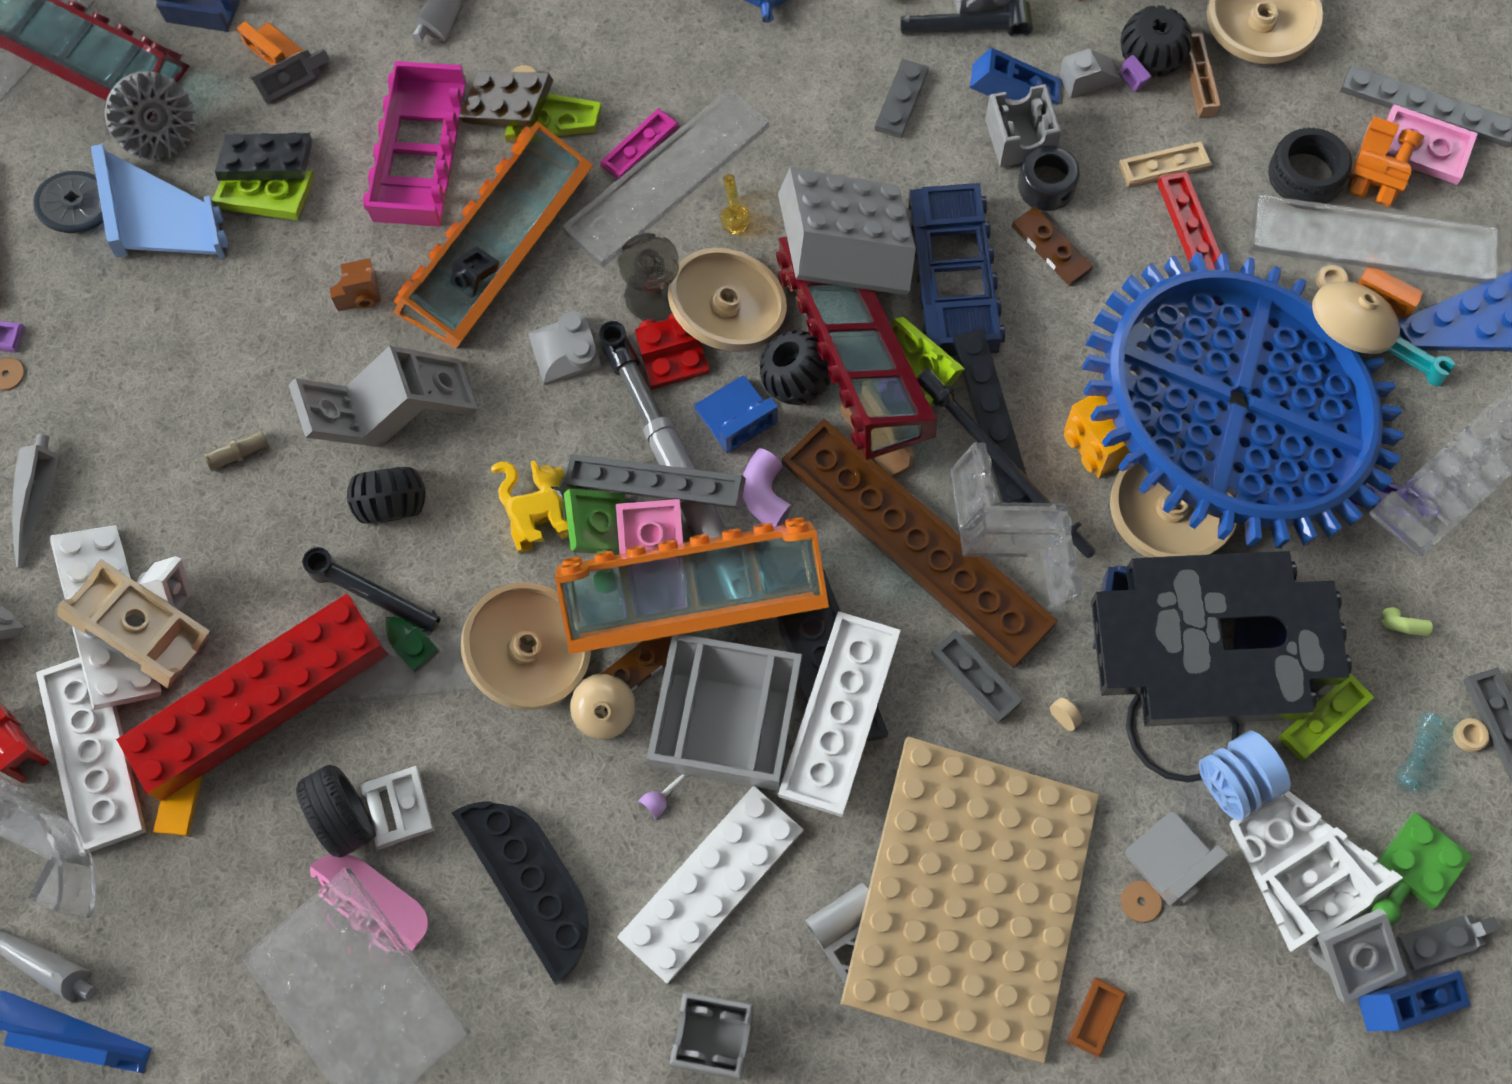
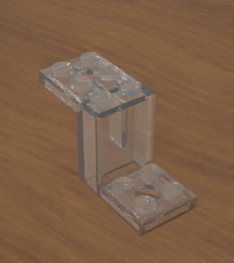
(1015, 530)

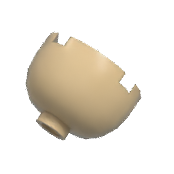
(610, 693)

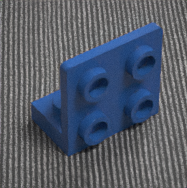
(737, 413)

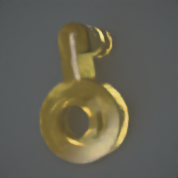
(735, 217)

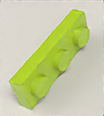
(1329, 715)

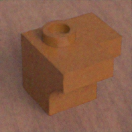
(357, 286)

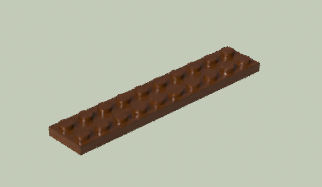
(919, 543)

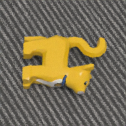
(534, 508)

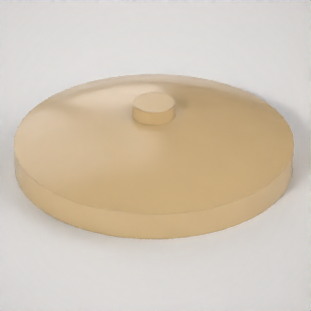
(1265, 28)
(727, 299)
(1150, 528)
(520, 649)

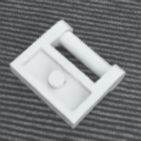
(407, 803)

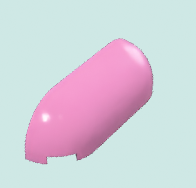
(400, 909)

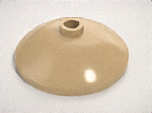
(1356, 317)

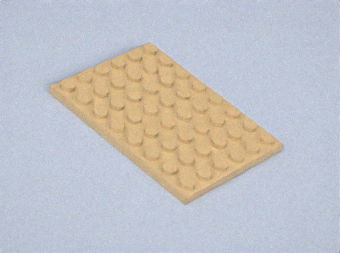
(971, 901)

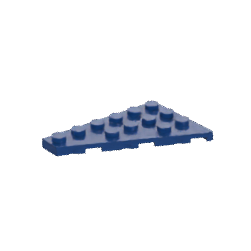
(1469, 321)

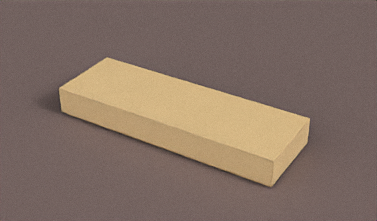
(1151, 166)

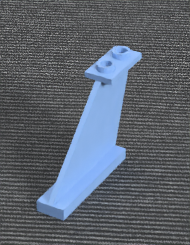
(151, 213)

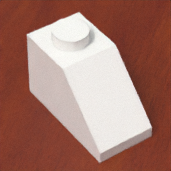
(167, 581)

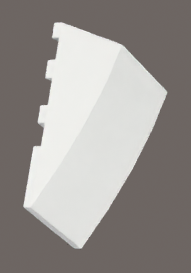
(1308, 870)

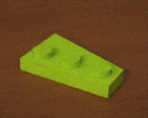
(564, 117)
(265, 197)
(924, 353)

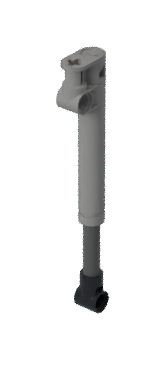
(658, 430)

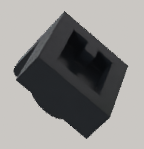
(471, 269)

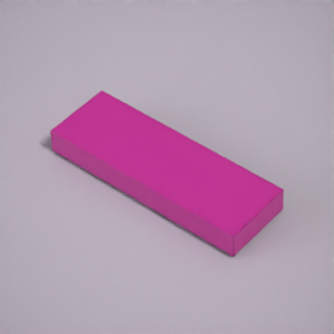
(639, 143)

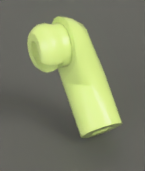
(1410, 626)

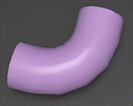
(758, 489)

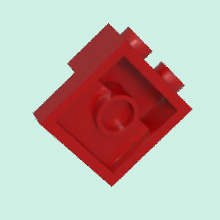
(669, 352)

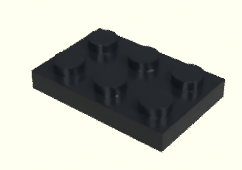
(263, 156)

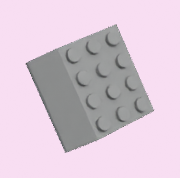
(847, 231)
(725, 711)

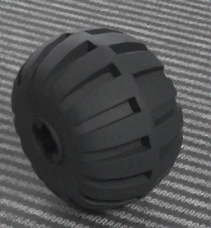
(1157, 39)
(794, 368)
(386, 495)

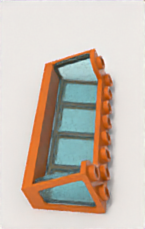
(503, 224)
(691, 585)

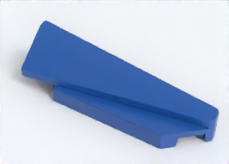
(60, 1035)

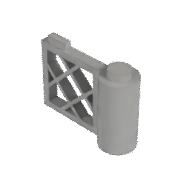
(838, 924)

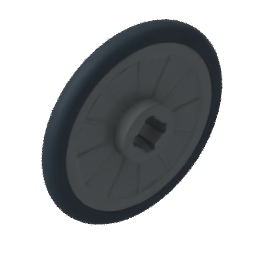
(54, 205)

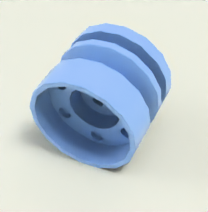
(1244, 775)

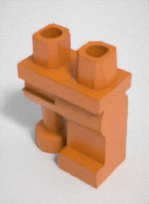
(1377, 168)

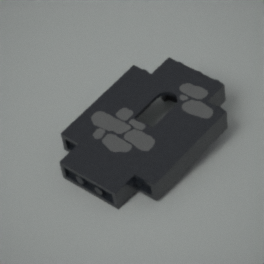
(1169, 645)

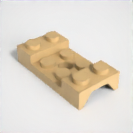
(160, 645)

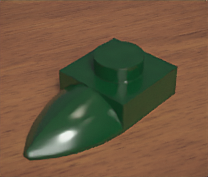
(410, 643)

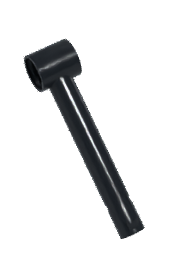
(1015, 18)
(367, 589)

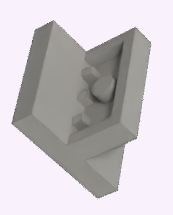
(1359, 956)

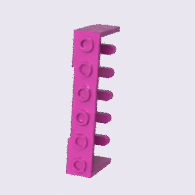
(418, 94)

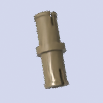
(236, 450)

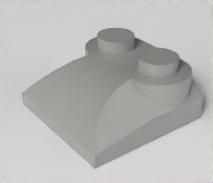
(565, 348)

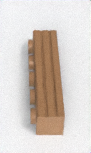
(1202, 79)

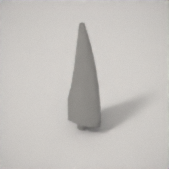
(436, 19)
(31, 462)
(46, 967)

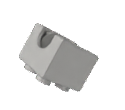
(1021, 125)
(712, 1036)

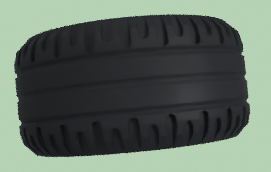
(1317, 143)
(334, 811)

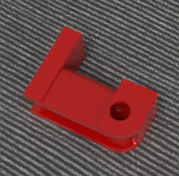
(15, 746)

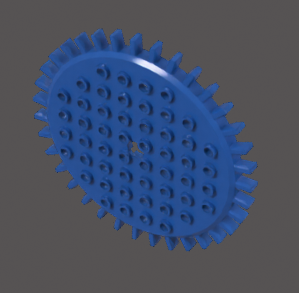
(1178, 470)

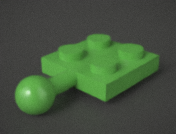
(592, 520)
(1426, 863)

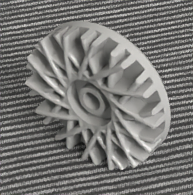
(170, 119)

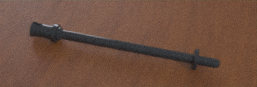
(944, 397)

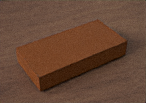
(1096, 1017)

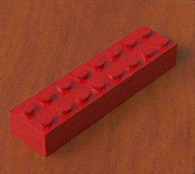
(251, 698)

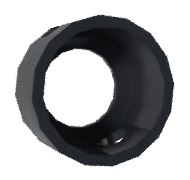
(1042, 194)

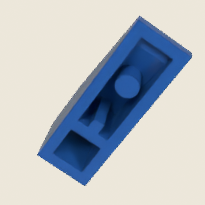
(1001, 73)
(1413, 1002)

